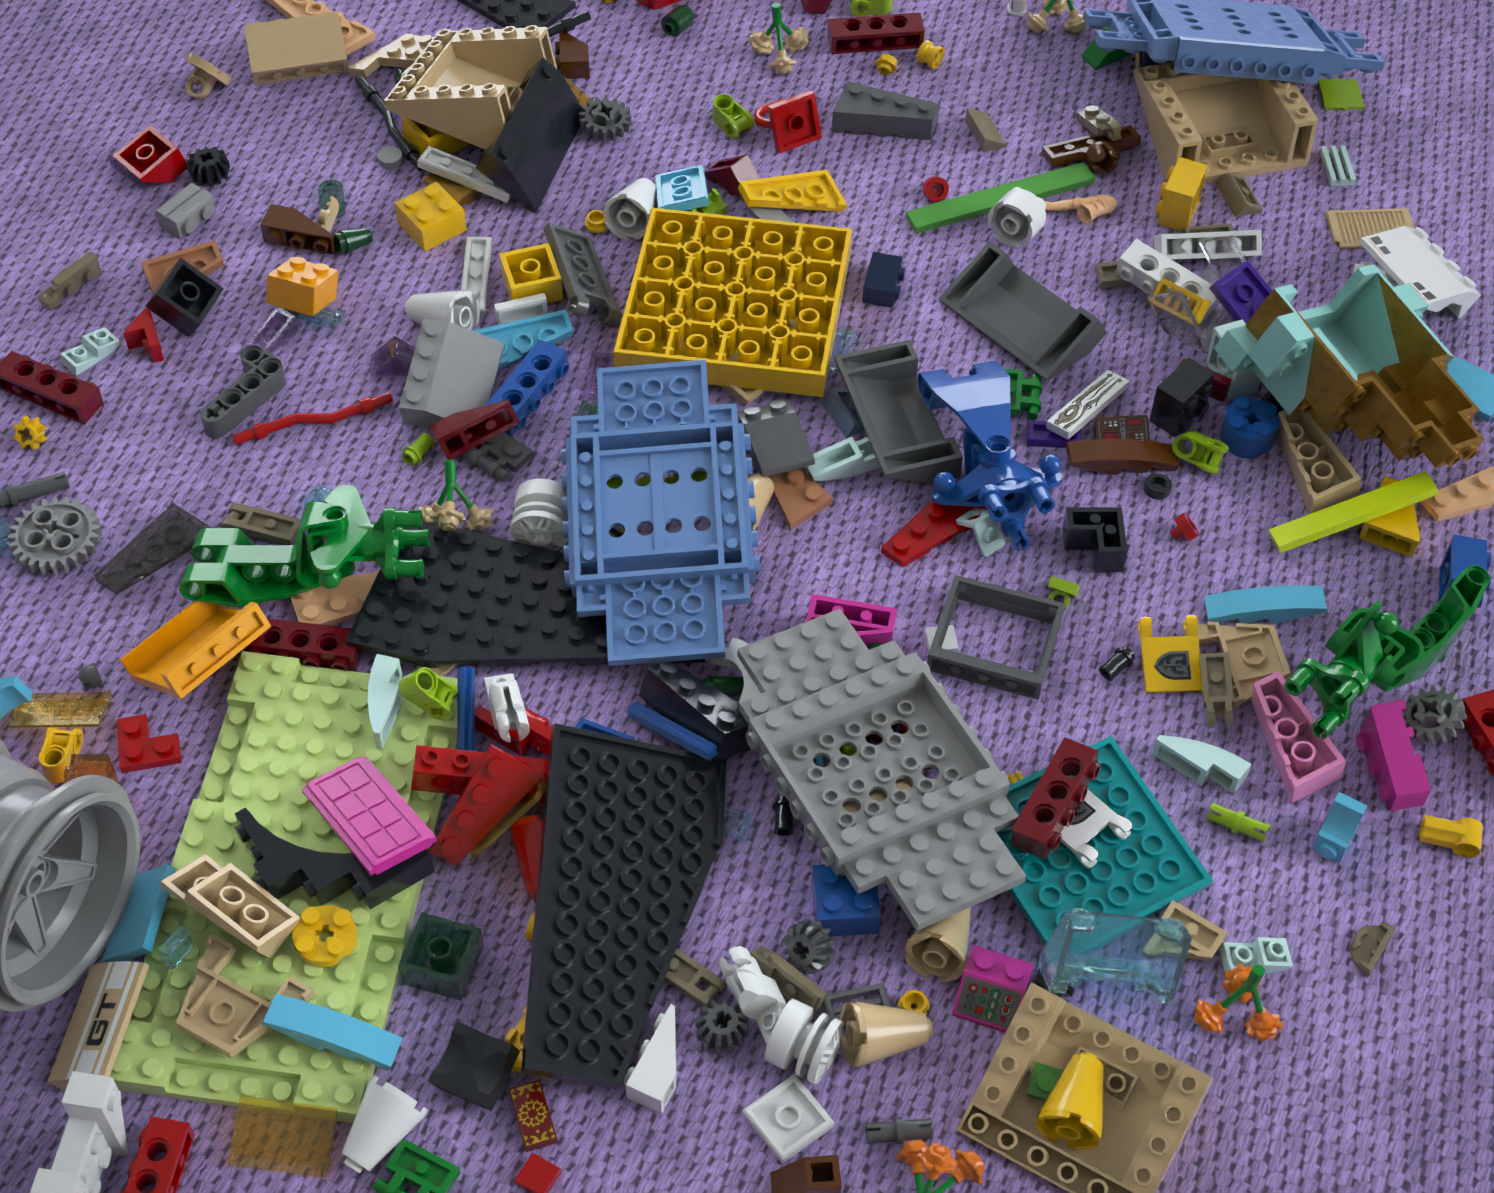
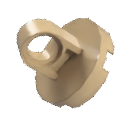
(205, 73)

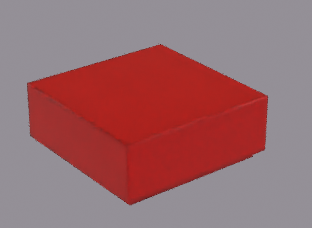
(537, 1175)

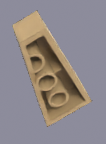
(1316, 462)

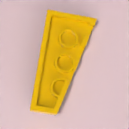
(795, 191)

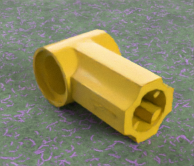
(1461, 835)

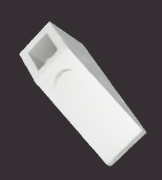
(655, 1074)

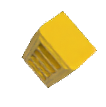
(1201, 306)

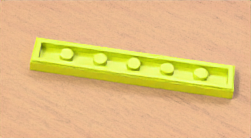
(1353, 512)

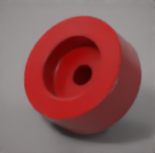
(935, 188)
(1185, 528)

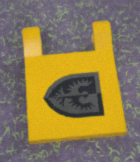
(1171, 661)

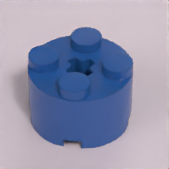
(1249, 427)

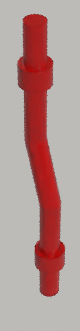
(262, 430)

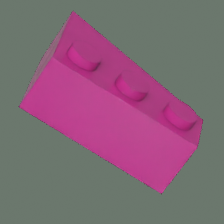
(870, 621)
(1392, 758)

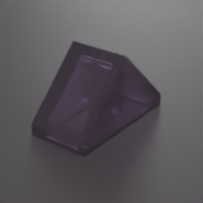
(392, 358)

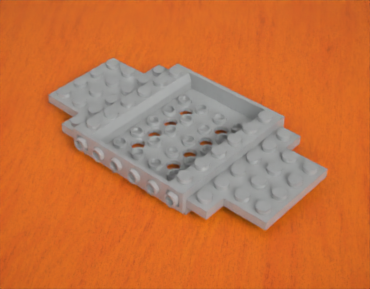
(926, 842)

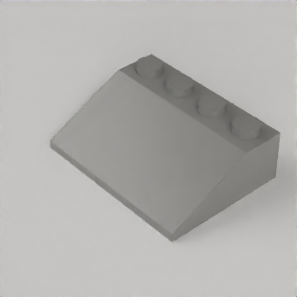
(449, 372)

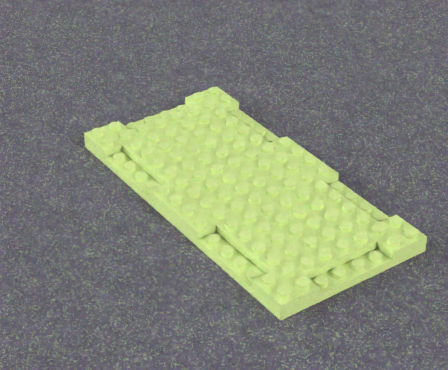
(277, 735)

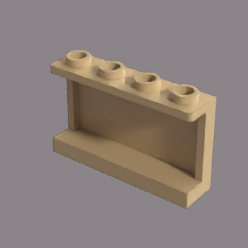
(296, 48)

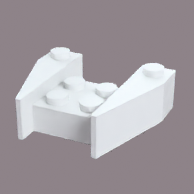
(89, 1139)

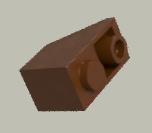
(573, 57)
(808, 1175)

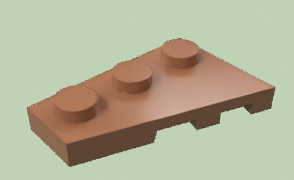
(203, 257)
(799, 496)

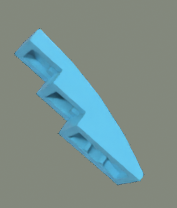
(1263, 603)
(333, 1030)

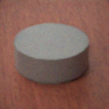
(390, 157)

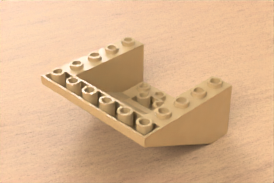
(470, 80)
(1225, 122)
(1145, 1100)

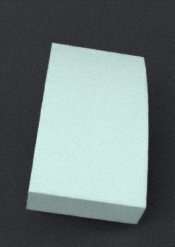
(93, 349)
(1264, 951)

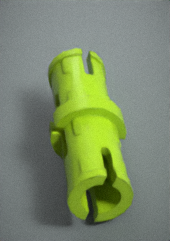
(1238, 822)

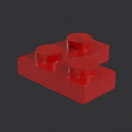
(140, 751)

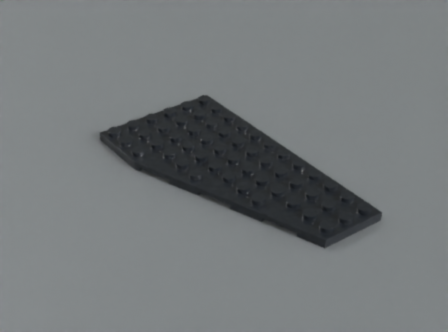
(479, 605)
(616, 886)

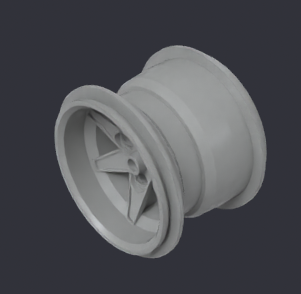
(62, 878)

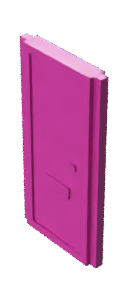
(369, 815)

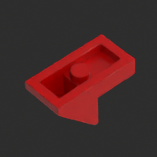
(143, 333)

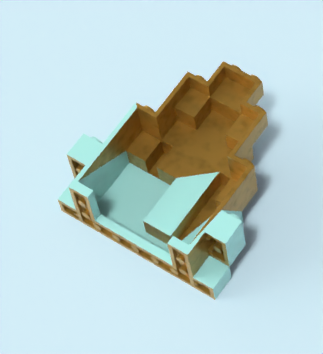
(1361, 367)

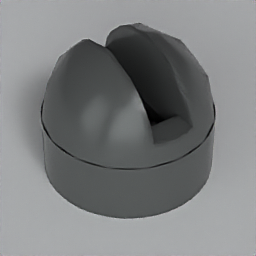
(90, 676)

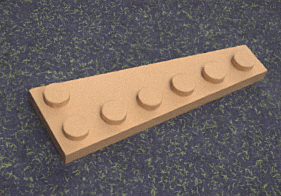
(354, 33)
(1463, 496)
(335, 604)

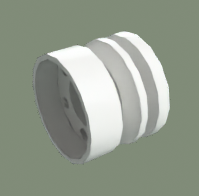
(539, 514)
(799, 1039)

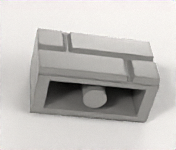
(185, 211)

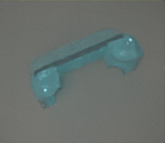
(1117, 950)

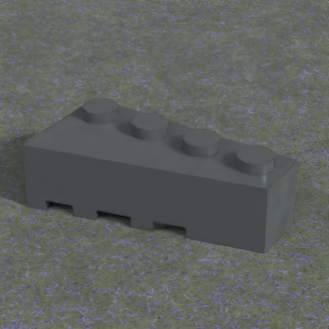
(884, 113)

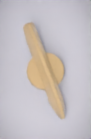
(327, 217)

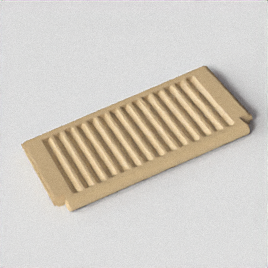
(1351, 225)

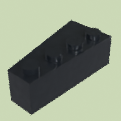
(696, 707)

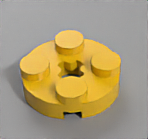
(320, 919)

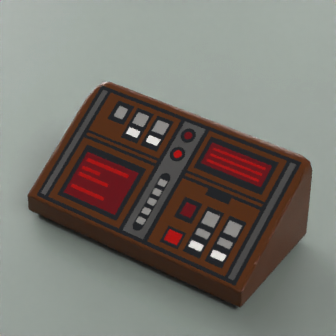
(1122, 427)

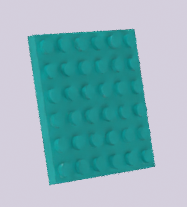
(1130, 874)

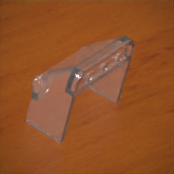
(1174, 310)

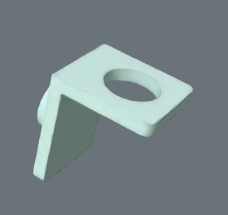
(985, 529)

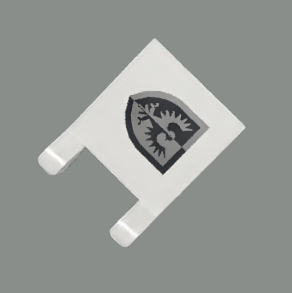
(1087, 822)

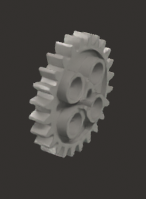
(55, 535)

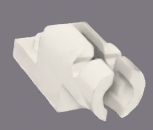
(506, 706)
(754, 992)

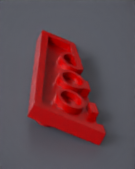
(925, 531)
(486, 799)

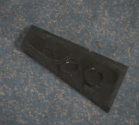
(155, 547)

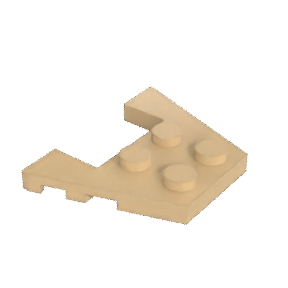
(396, 54)
(1252, 653)
(222, 1011)

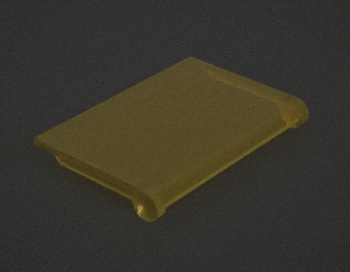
(61, 710)
(509, 820)
(283, 1136)

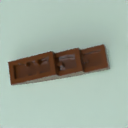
(1117, 454)

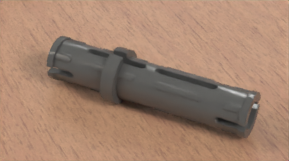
(33, 489)

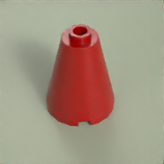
(527, 843)

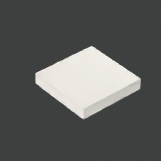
(788, 1118)

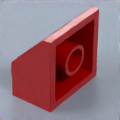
(151, 157)

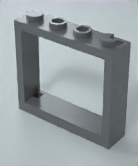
(985, 671)

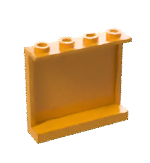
(193, 646)

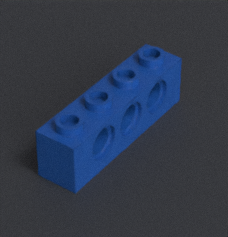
(532, 381)

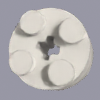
(1017, 217)

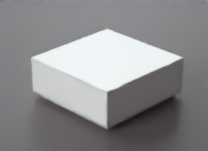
(950, 640)

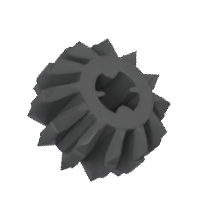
(809, 946)
(710, 1031)

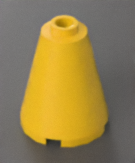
(1075, 1104)

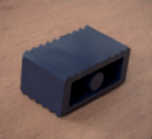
(882, 279)

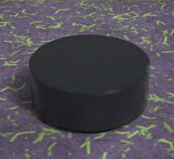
(1157, 486)

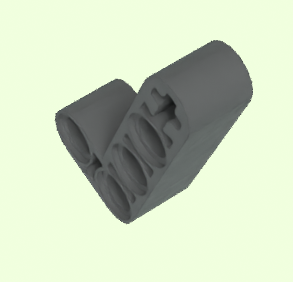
(260, 381)

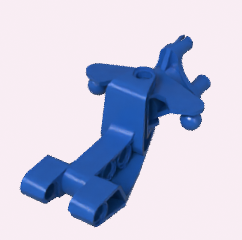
(990, 465)

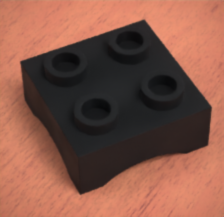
(474, 1066)

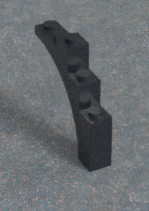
(326, 875)

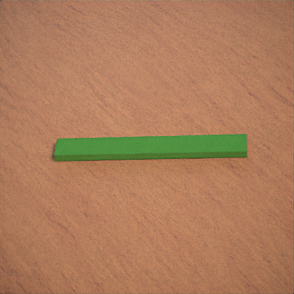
(982, 201)

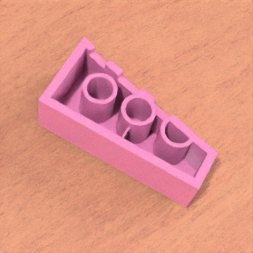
(1300, 757)

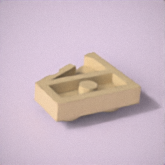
(1205, 935)

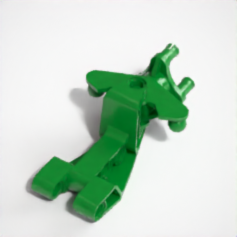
(338, 536)
(1379, 652)

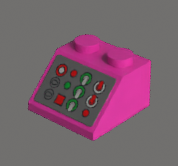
(992, 988)

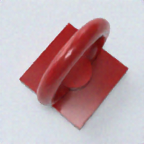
(792, 120)

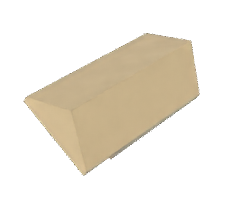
(233, 903)

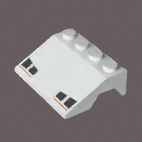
(1414, 260)

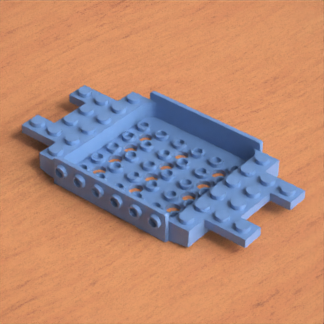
(1233, 39)

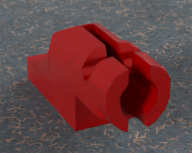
(536, 739)

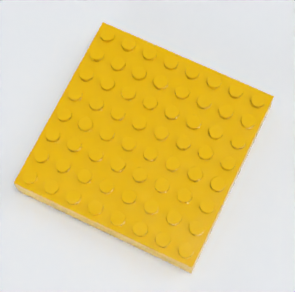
(731, 288)

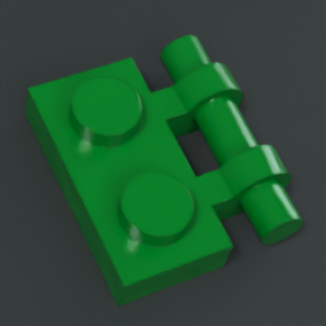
(1032, 386)
(418, 1168)

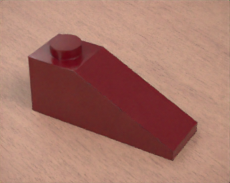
(473, 426)

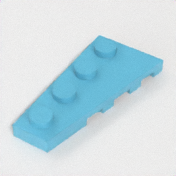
(523, 334)

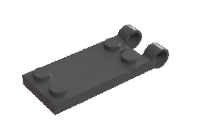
(582, 274)

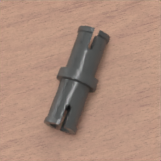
(899, 1130)

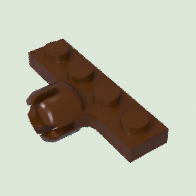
(1095, 150)

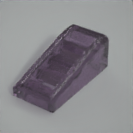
(285, 332)
(601, 359)

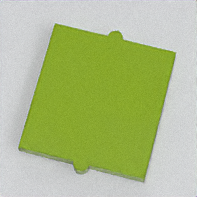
(1340, 94)

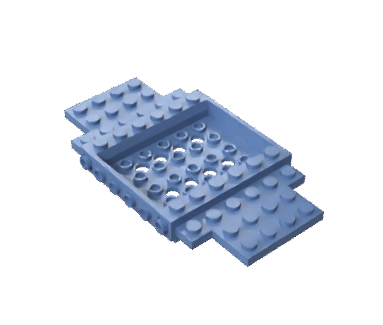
(661, 587)

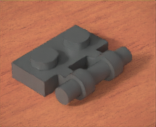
(504, 450)

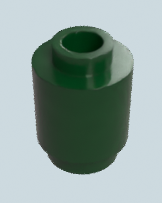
(677, 20)

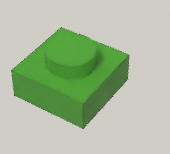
(1043, 1081)

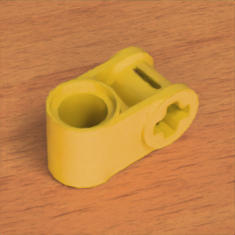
(57, 751)

